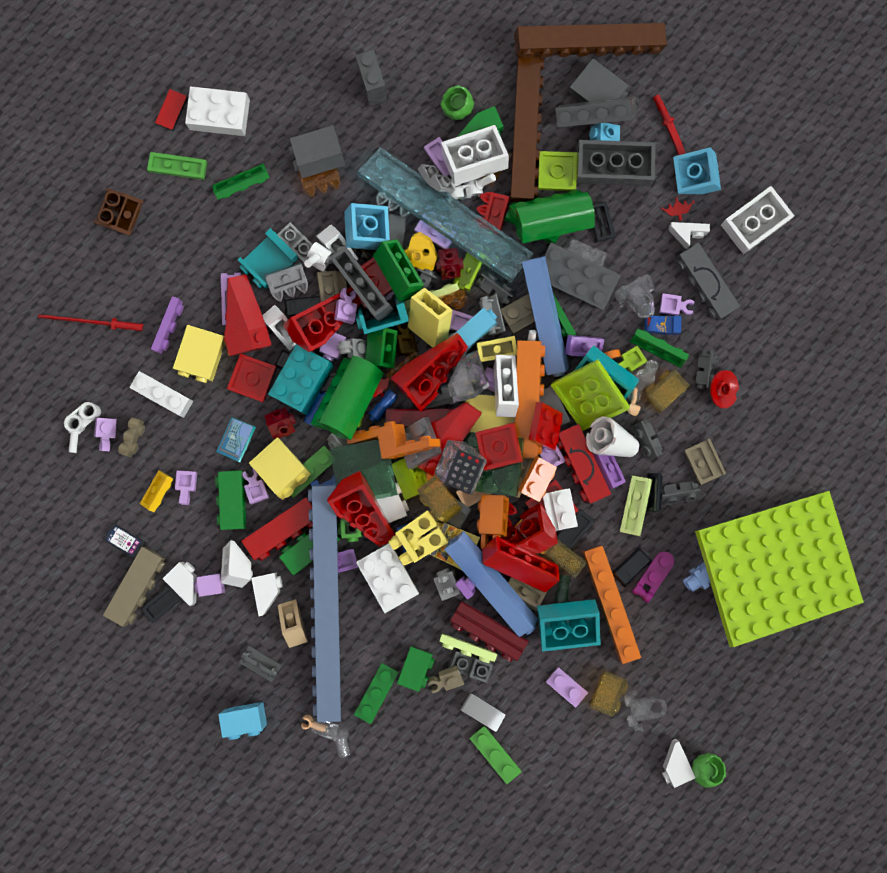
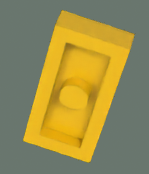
(156, 491)

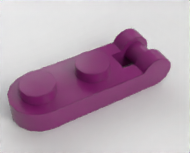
(654, 575)

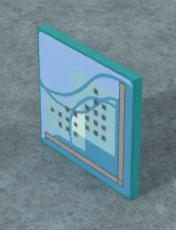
(235, 439)

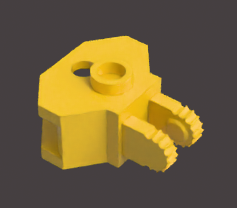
(416, 252)

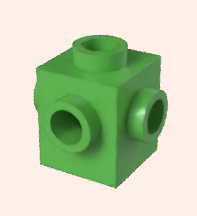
(343, 530)

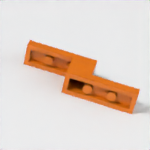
(393, 440)

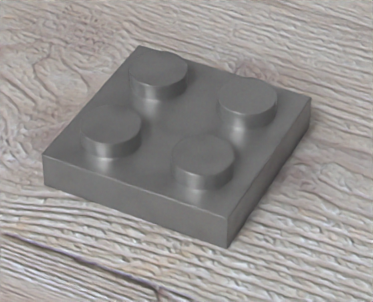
(414, 432)

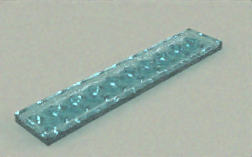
(445, 214)

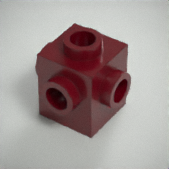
(449, 263)
(280, 423)

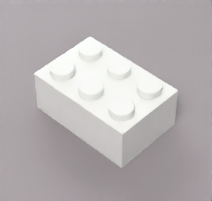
(217, 111)
(474, 155)
(757, 220)
(387, 578)

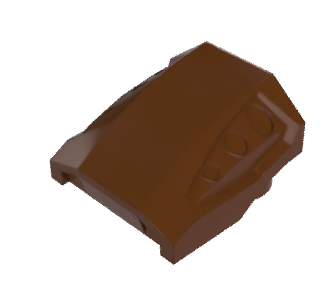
(119, 212)

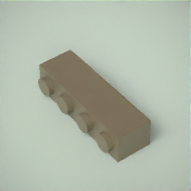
(134, 587)

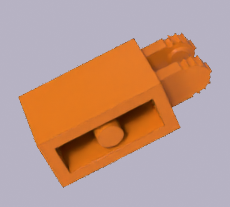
(493, 517)

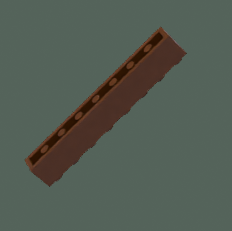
(590, 39)
(525, 129)

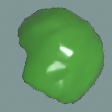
(457, 103)
(708, 770)

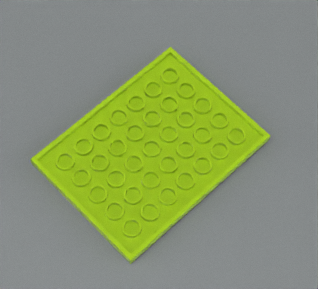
(779, 568)

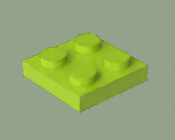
(557, 171)

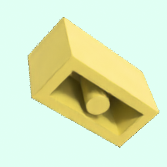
(502, 346)

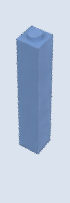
(546, 315)
(491, 585)

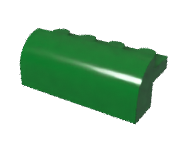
(553, 215)
(347, 397)

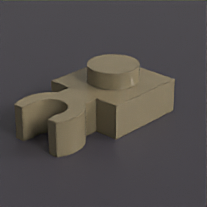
(448, 678)

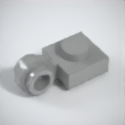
(353, 347)

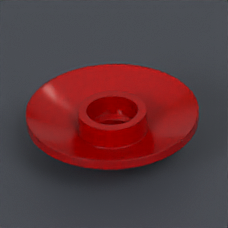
(724, 389)

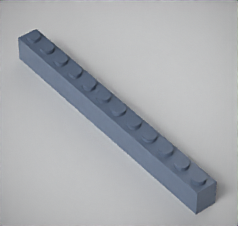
(326, 605)

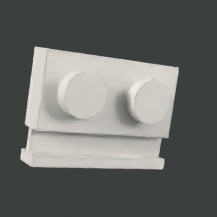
(560, 509)

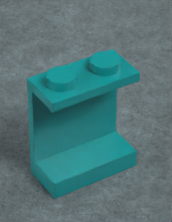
(268, 257)
(390, 320)

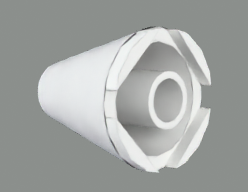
(611, 439)

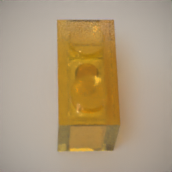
(666, 390)
(439, 499)
(566, 558)
(608, 693)

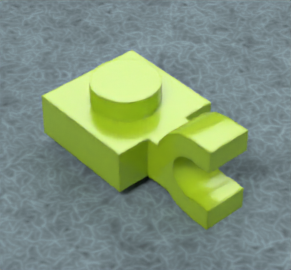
(633, 359)

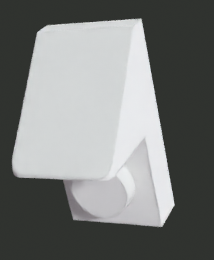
(682, 231)

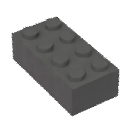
(615, 163)
(580, 276)

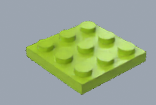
(590, 394)

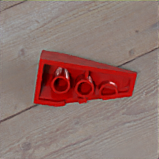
(244, 321)
(317, 324)
(425, 374)
(452, 427)
(358, 506)
(534, 532)

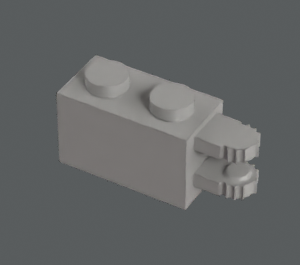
(445, 583)

